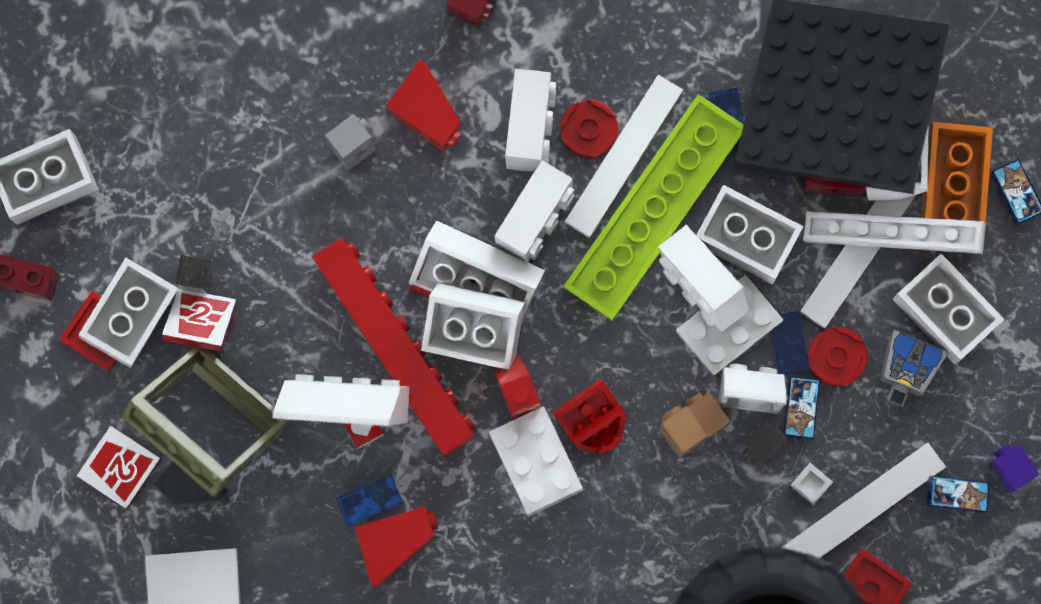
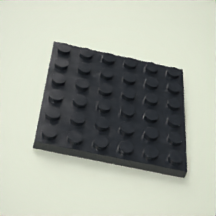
(843, 95)

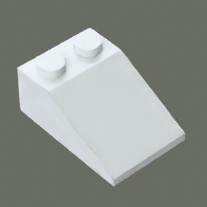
(752, 389)

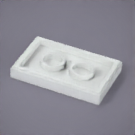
(193, 577)

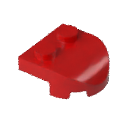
(592, 419)

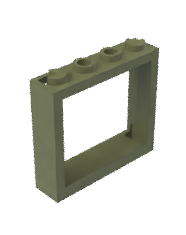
(179, 446)

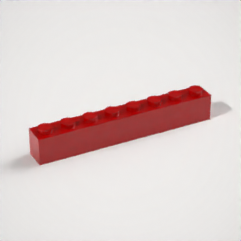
(393, 346)

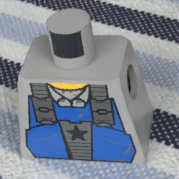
(909, 366)

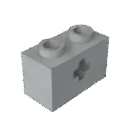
(351, 141)

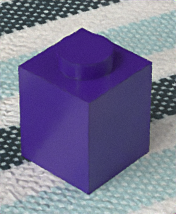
(1013, 467)

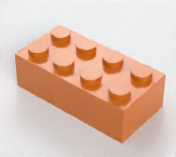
(957, 172)

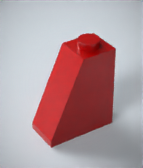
(425, 109)
(517, 389)
(394, 541)

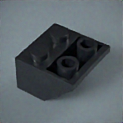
(186, 491)

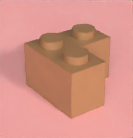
(693, 424)

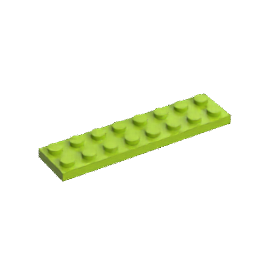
(654, 207)

